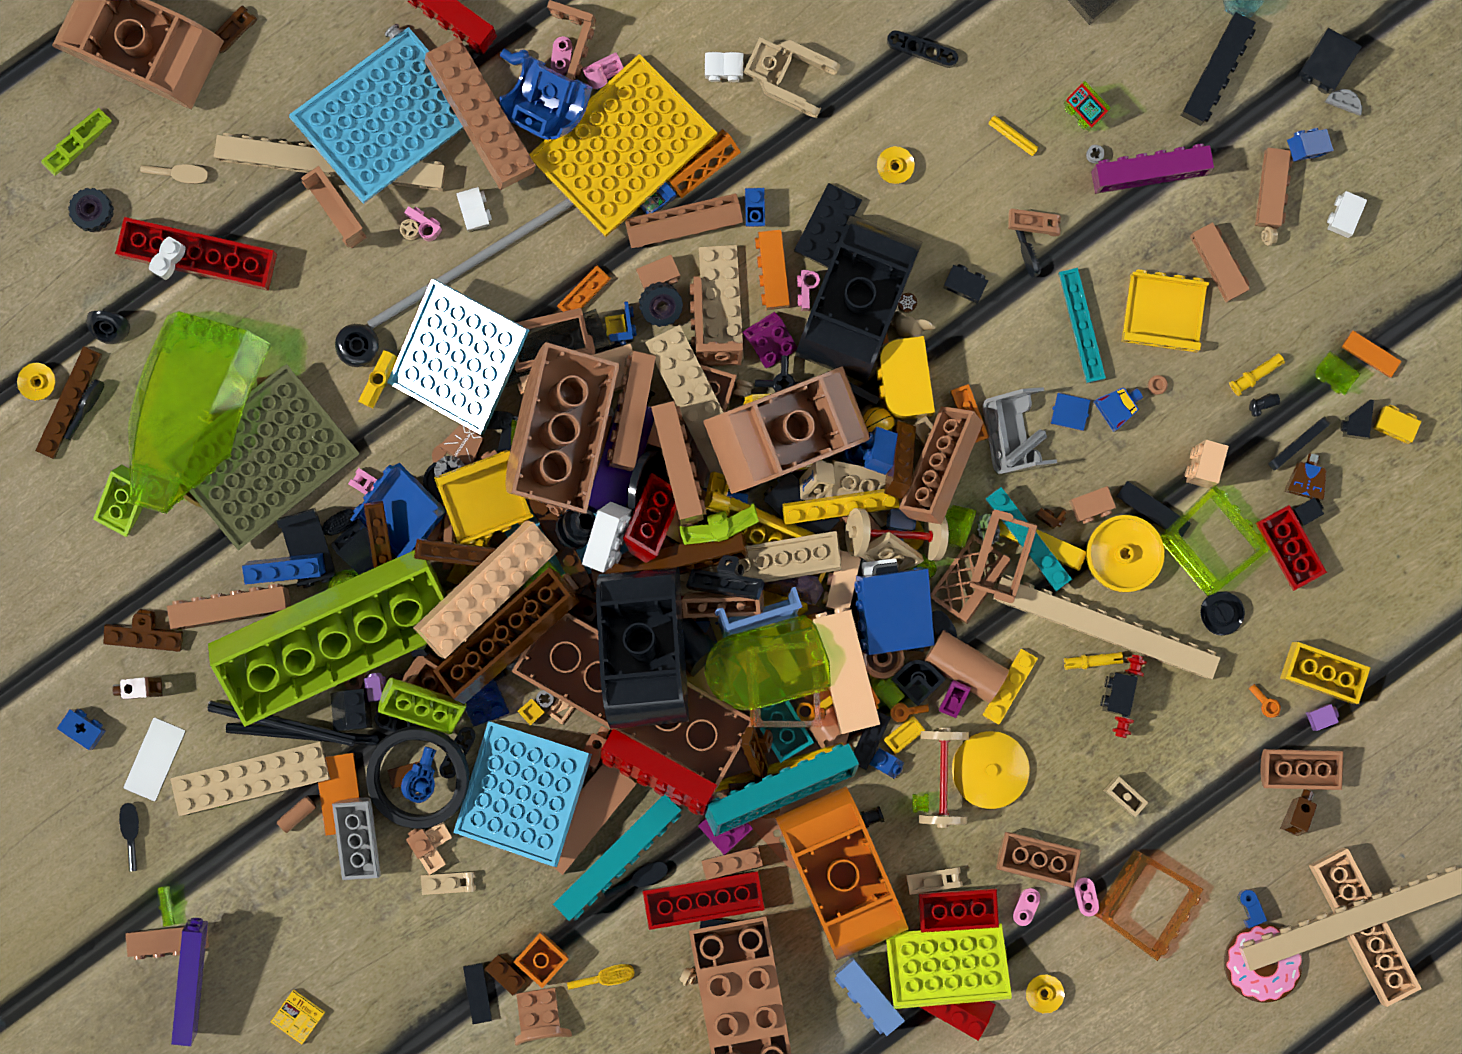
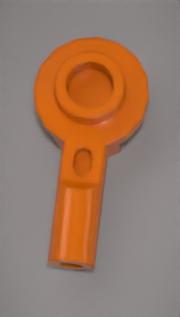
(1269, 707)
(901, 712)

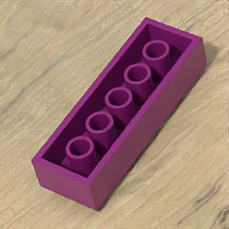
(1152, 169)

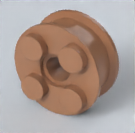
(884, 670)

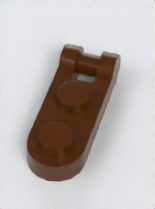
(233, 29)

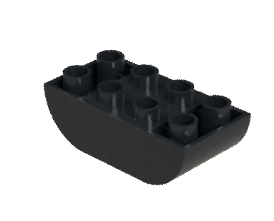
(858, 298)
(642, 647)

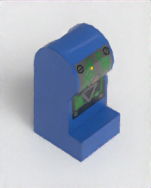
(659, 199)
(1252, 907)

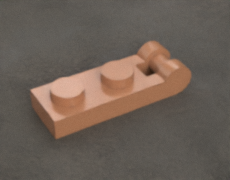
(1034, 222)

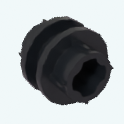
(574, 529)

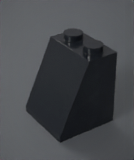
(1329, 61)
(355, 547)
(350, 710)

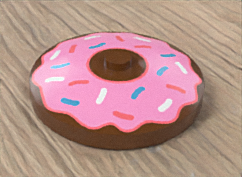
(1265, 983)

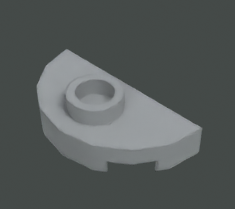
(1345, 100)

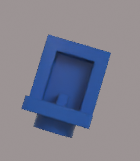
(887, 763)

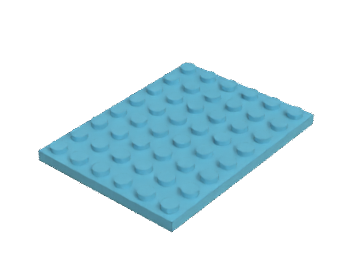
(379, 117)

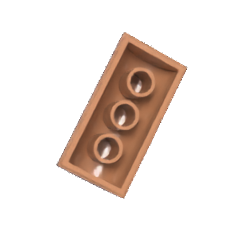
(967, 666)
(1302, 769)
(1038, 859)

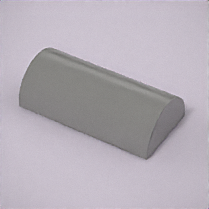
(356, 839)

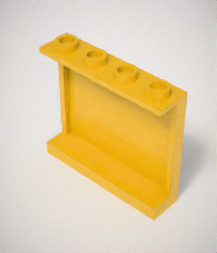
(1164, 311)
(479, 500)

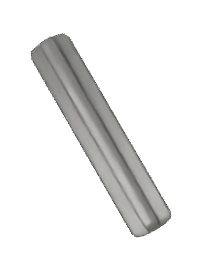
(1025, 448)

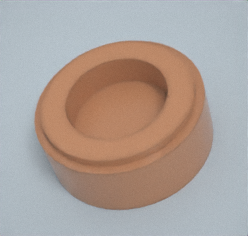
(1157, 385)

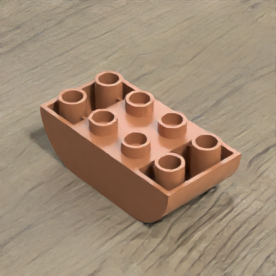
(141, 45)
(787, 430)
(740, 988)

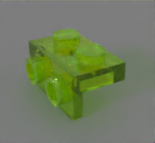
(1336, 373)

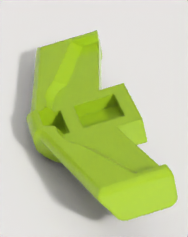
(719, 527)

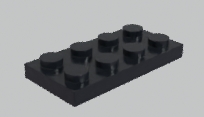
(827, 224)

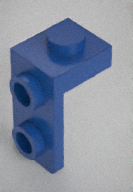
(625, 336)

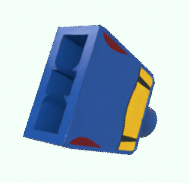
(1118, 406)

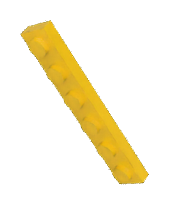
(837, 506)

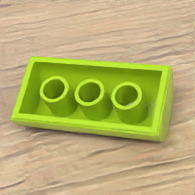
(420, 706)

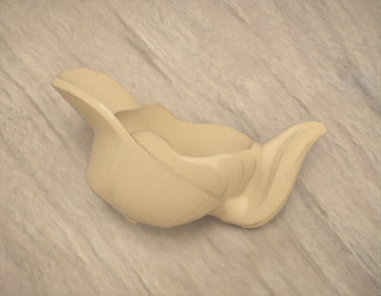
(909, 327)

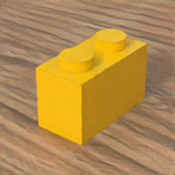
(1397, 424)

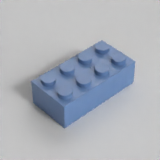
(872, 1000)

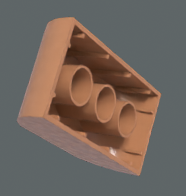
(561, 427)

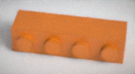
(773, 270)

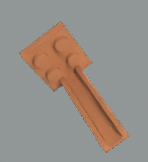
(577, 17)
(712, 352)

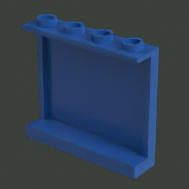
(408, 508)
(894, 611)

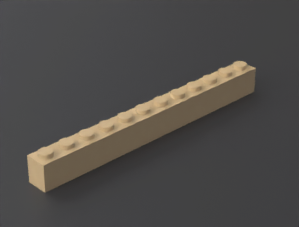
(305, 159)
(1111, 629)
(1352, 919)

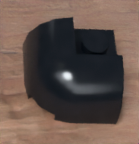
(918, 680)

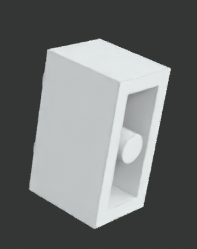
(1346, 214)

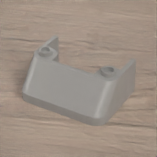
(1007, 430)

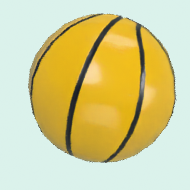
(878, 417)

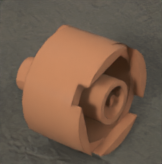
(830, 730)

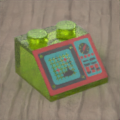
(1086, 106)

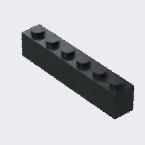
(1218, 68)

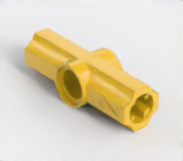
(373, 391)

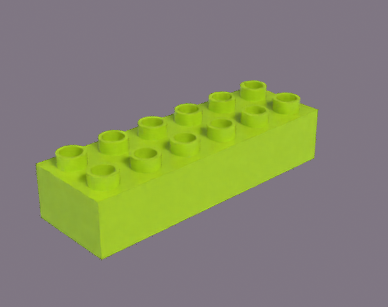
(326, 638)

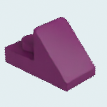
(954, 699)

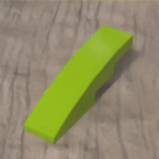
(77, 141)

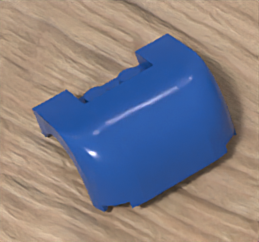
(545, 101)

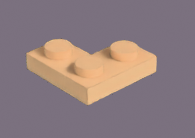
(433, 860)

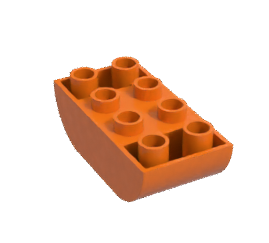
(842, 873)

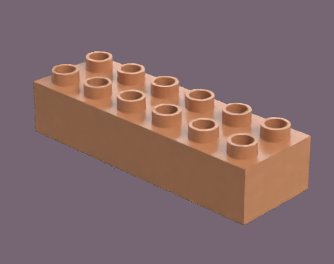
(568, 667)

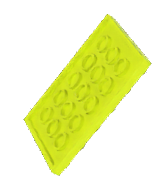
(948, 967)

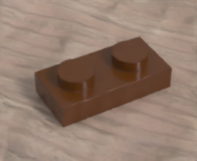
(505, 975)

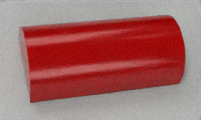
(1291, 547)
(958, 910)

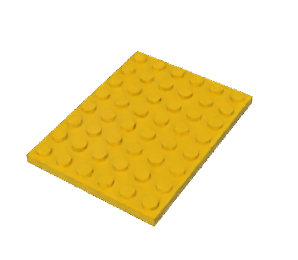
(624, 146)

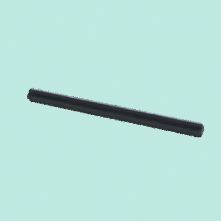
(288, 725)
(257, 730)

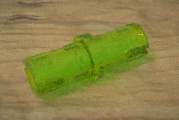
(166, 906)

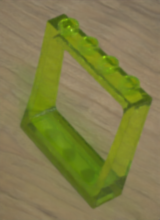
(1191, 562)

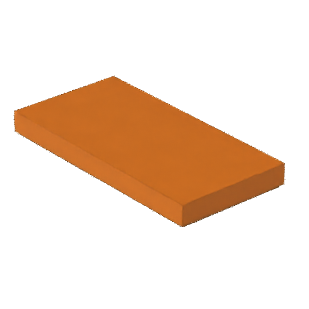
(340, 786)

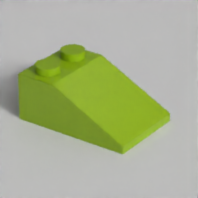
(115, 506)

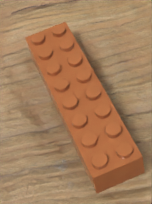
(479, 113)

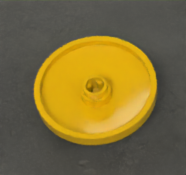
(1125, 553)
(990, 769)

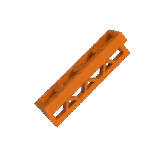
(702, 158)

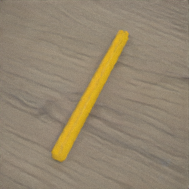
(773, 768)

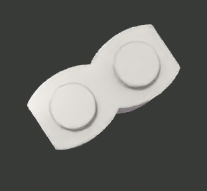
(724, 66)
(473, 209)
(169, 254)

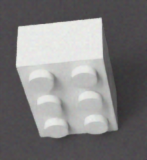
(607, 537)

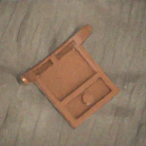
(539, 1016)

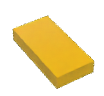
(904, 734)

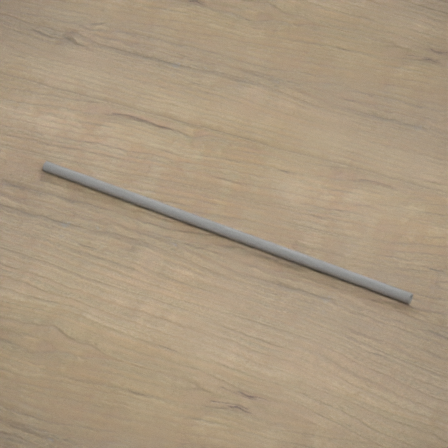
(473, 261)

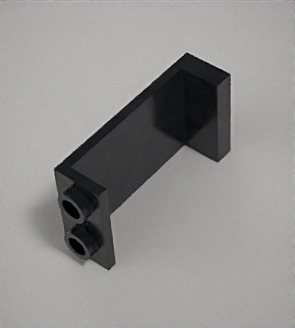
(789, 491)
(304, 537)

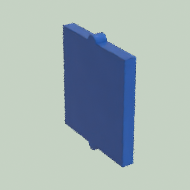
(1070, 411)

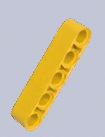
(1063, 552)

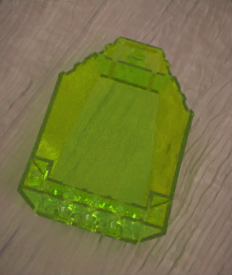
(188, 406)

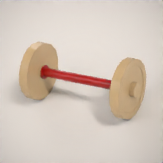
(859, 533)
(943, 818)

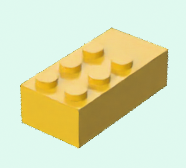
(1325, 672)

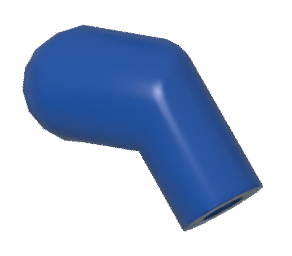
(514, 58)

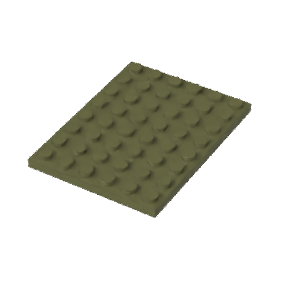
(277, 458)

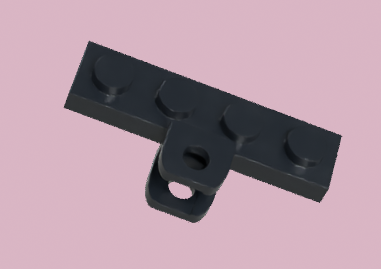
(727, 581)

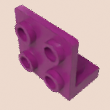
(770, 339)

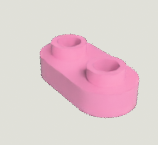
(561, 55)
(1086, 896)
(1025, 906)

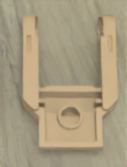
(770, 63)

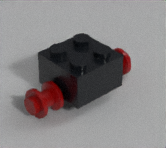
(1120, 694)

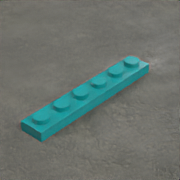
(1082, 325)
(1039, 551)

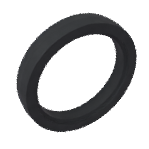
(397, 815)

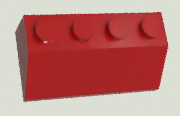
(650, 519)
(967, 1017)

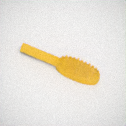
(609, 976)

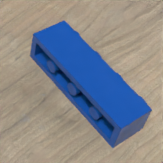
(283, 568)

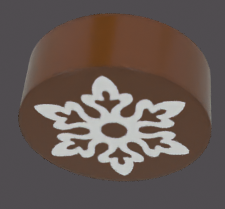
(907, 302)

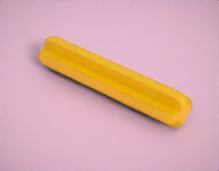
(1013, 135)

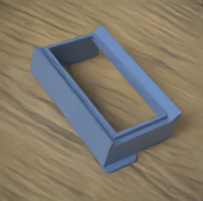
(771, 614)

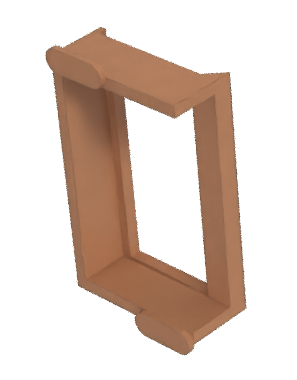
(334, 206)
(552, 319)
(1002, 595)

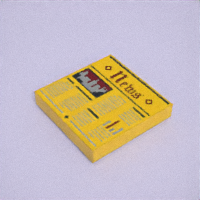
(297, 1017)

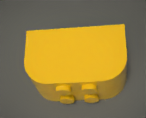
(905, 379)

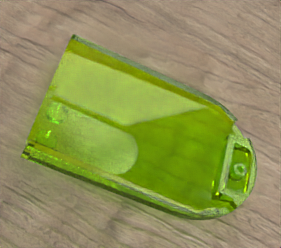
(769, 664)

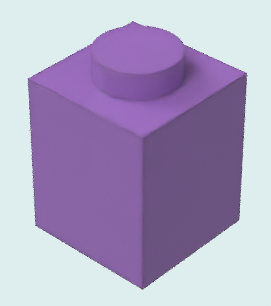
(1322, 717)

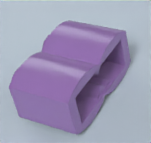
(374, 686)

